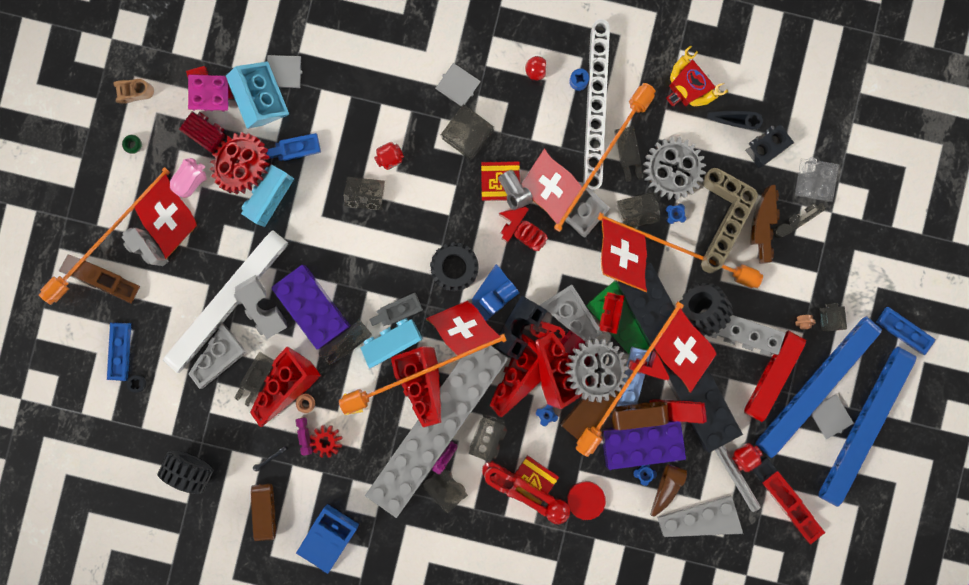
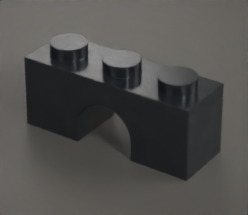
(524, 314)

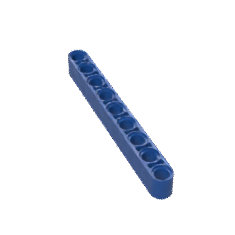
(818, 387)
(867, 426)

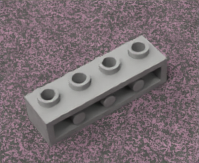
(752, 336)

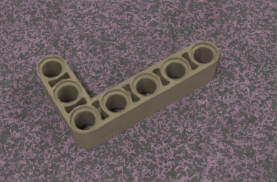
(731, 220)

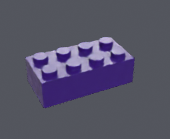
(310, 307)
(643, 445)

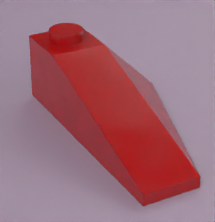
(552, 367)
(518, 380)
(287, 381)
(424, 389)

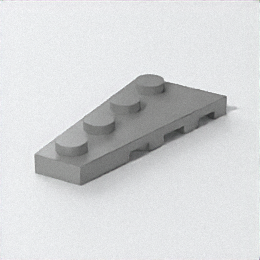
(709, 518)

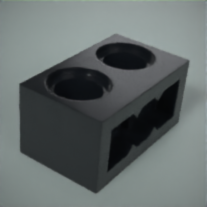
(770, 148)

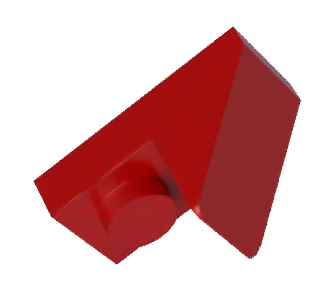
(515, 218)
(654, 368)

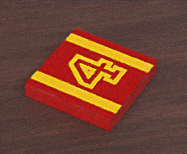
(491, 186)
(537, 476)

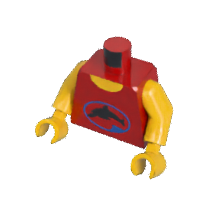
(691, 84)

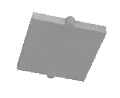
(286, 70)
(457, 85)
(831, 417)

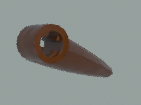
(669, 485)

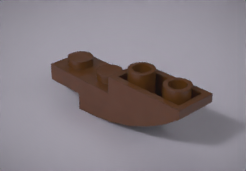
(764, 216)
(101, 279)

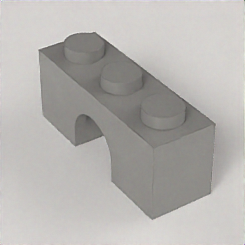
(268, 321)

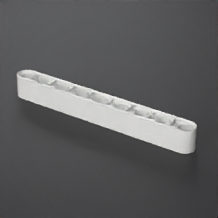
(596, 96)
(223, 303)

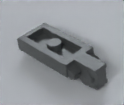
(397, 310)

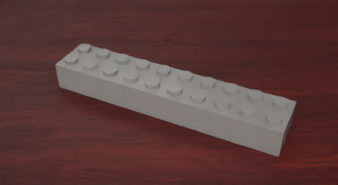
(425, 445)

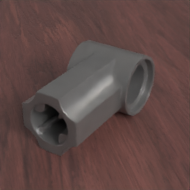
(516, 194)

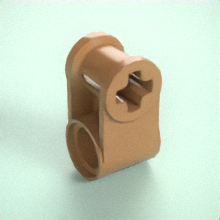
(130, 90)

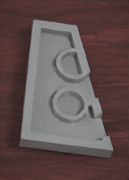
(572, 313)
(218, 356)

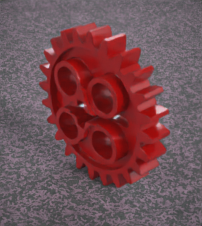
(236, 157)

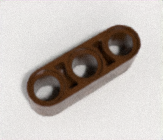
(640, 415)
(263, 512)

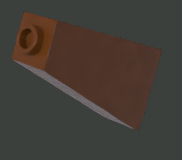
(587, 414)

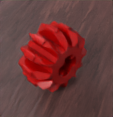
(531, 235)
(319, 443)

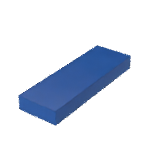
(905, 331)
(118, 351)

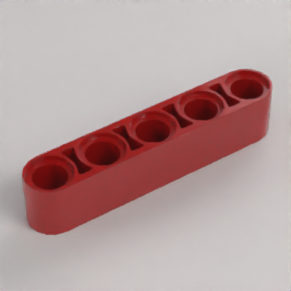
(774, 377)

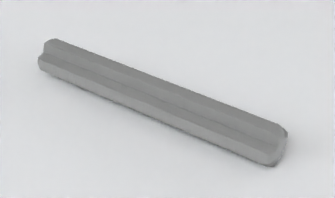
(738, 478)

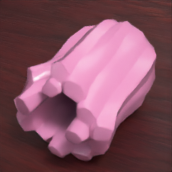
(187, 178)

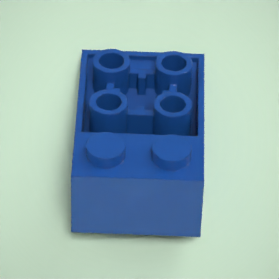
(327, 538)

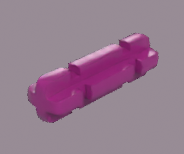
(303, 436)
(445, 457)

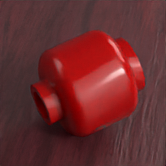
(389, 155)
(747, 457)

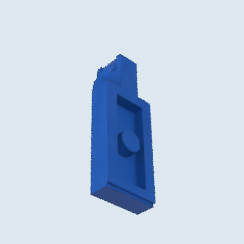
(296, 147)

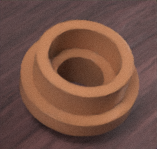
(805, 321)
(299, 403)

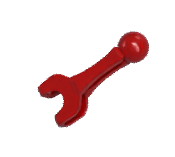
(507, 482)

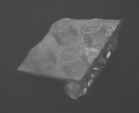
(816, 179)

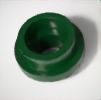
(126, 144)

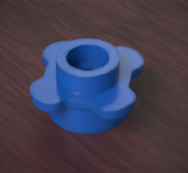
(681, 213)
(545, 420)
(645, 479)

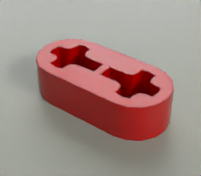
(549, 327)

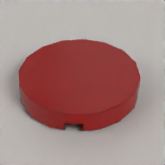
(586, 500)

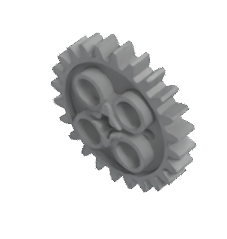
(680, 151)
(580, 371)

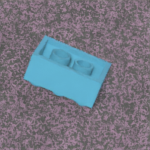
(257, 94)
(267, 195)
(390, 342)

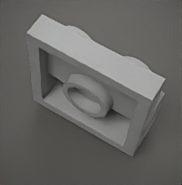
(586, 211)
(141, 243)

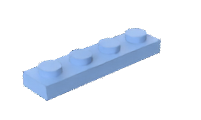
(632, 393)

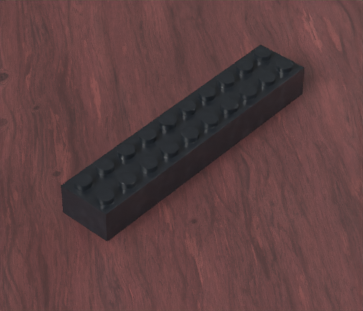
(651, 313)

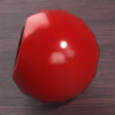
(536, 68)

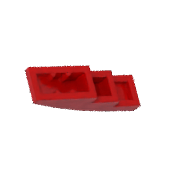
(793, 507)

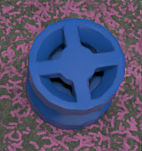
(577, 82)

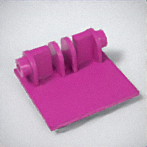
(207, 92)

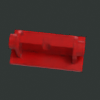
(611, 317)

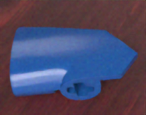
(494, 293)

